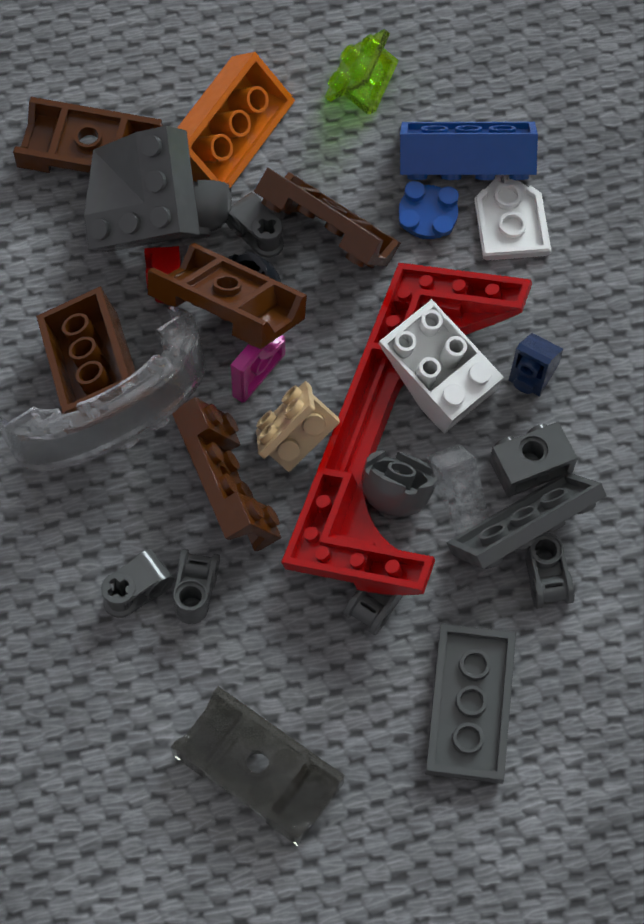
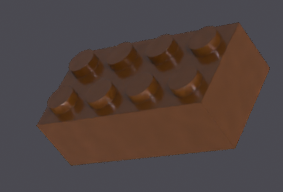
(85, 348)

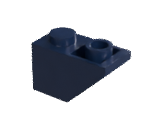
(534, 364)

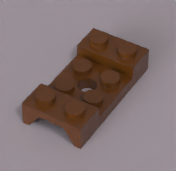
(56, 133)
(361, 239)
(249, 300)
(209, 440)

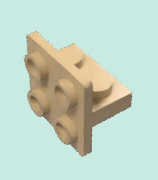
(294, 427)

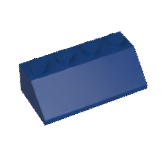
(468, 149)

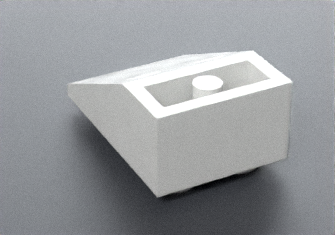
(440, 366)

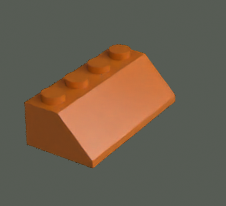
(234, 118)

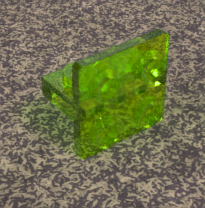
(363, 72)

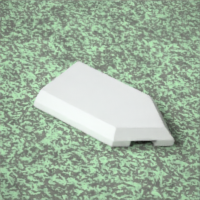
(511, 220)

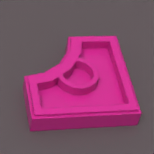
(254, 366)

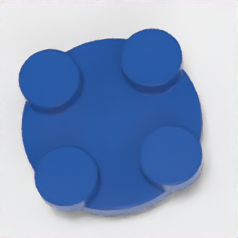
(428, 210)

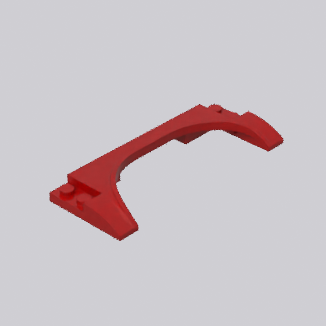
(335, 526)

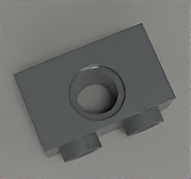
(521, 474)

